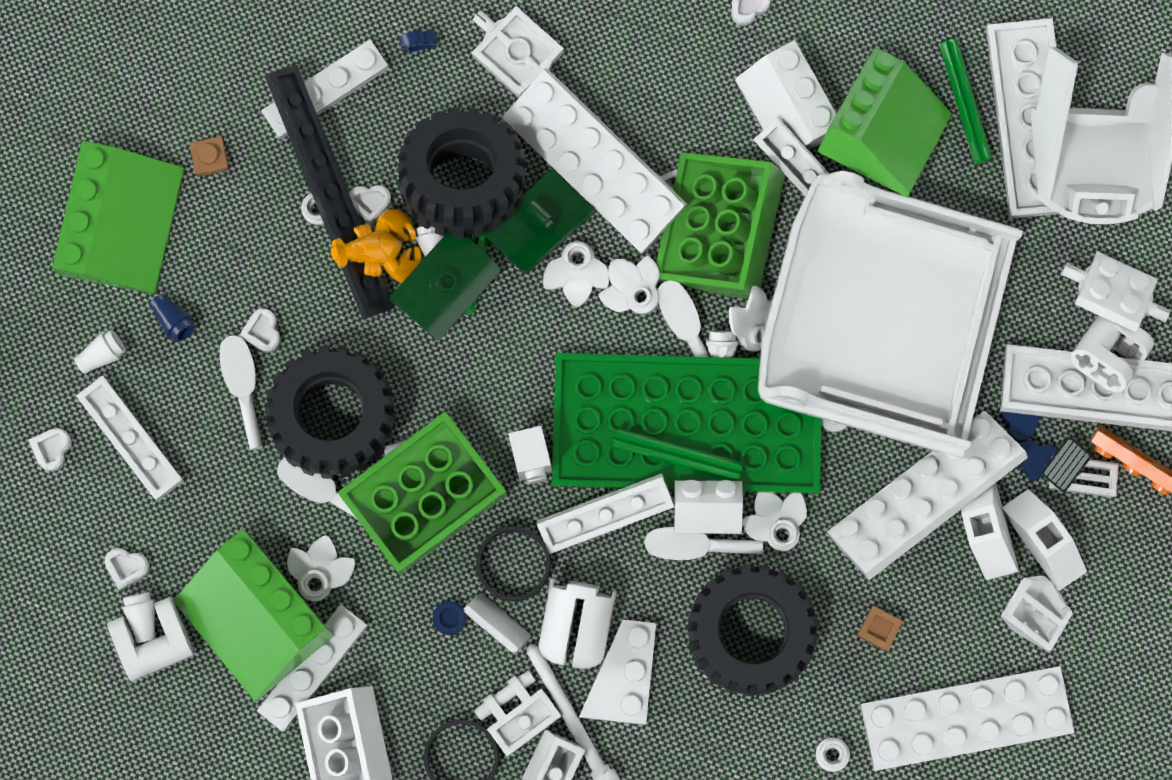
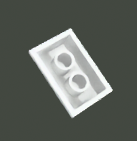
(787, 89)
(344, 736)

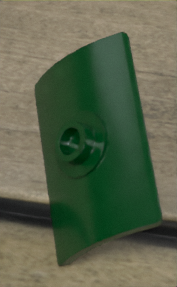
(541, 222)
(445, 284)

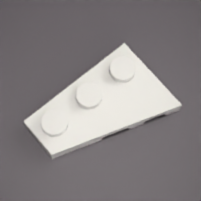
(625, 677)

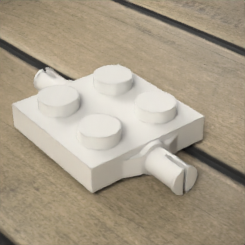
(515, 49)
(1116, 291)

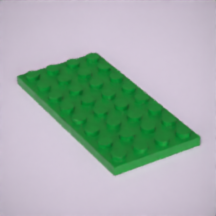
(683, 401)

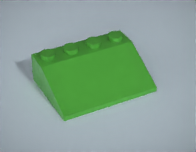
(886, 124)
(117, 218)
(725, 228)
(422, 493)
(251, 615)

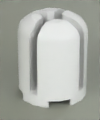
(559, 621)

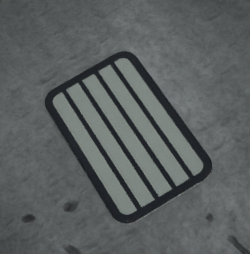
(1066, 464)

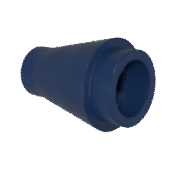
(172, 318)

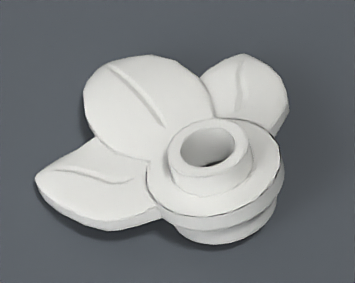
(576, 278)
(628, 282)
(750, 321)
(775, 515)
(320, 564)

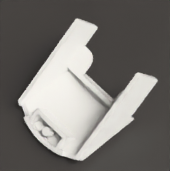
(1102, 161)

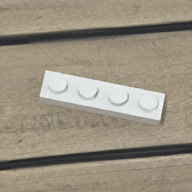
(335, 82)
(129, 438)
(605, 513)
(311, 674)

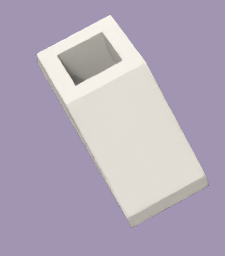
(989, 535)
(1045, 538)

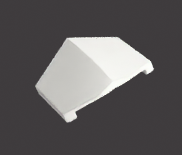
(1037, 612)

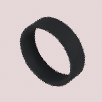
(506, 530)
(457, 722)

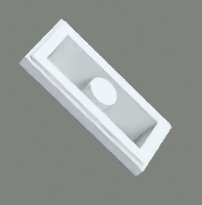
(497, 623)

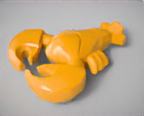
(381, 246)

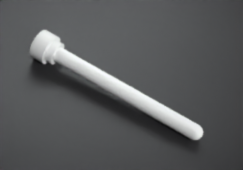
(600, 771)

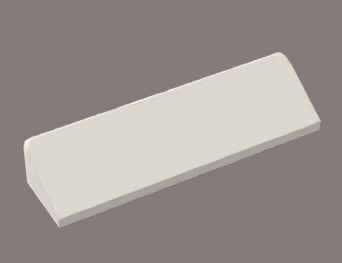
(789, 155)

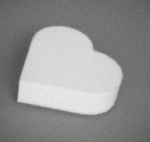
(744, 11)
(370, 202)
(262, 331)
(50, 448)
(126, 567)

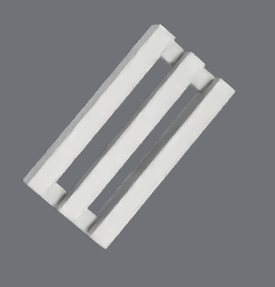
(1092, 490)

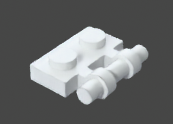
(525, 720)

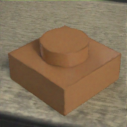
(209, 156)
(879, 628)

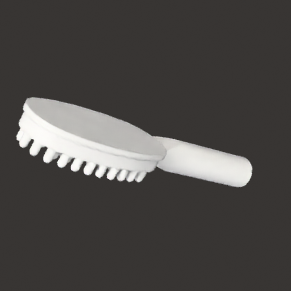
(681, 315)
(240, 379)
(311, 487)
(688, 546)

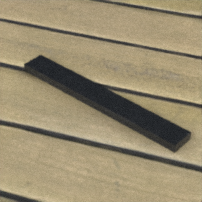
(325, 183)

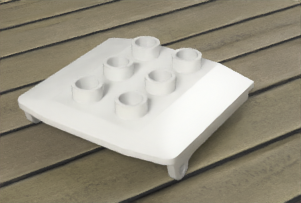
(885, 313)

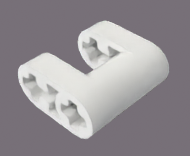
(1095, 350)
(157, 653)

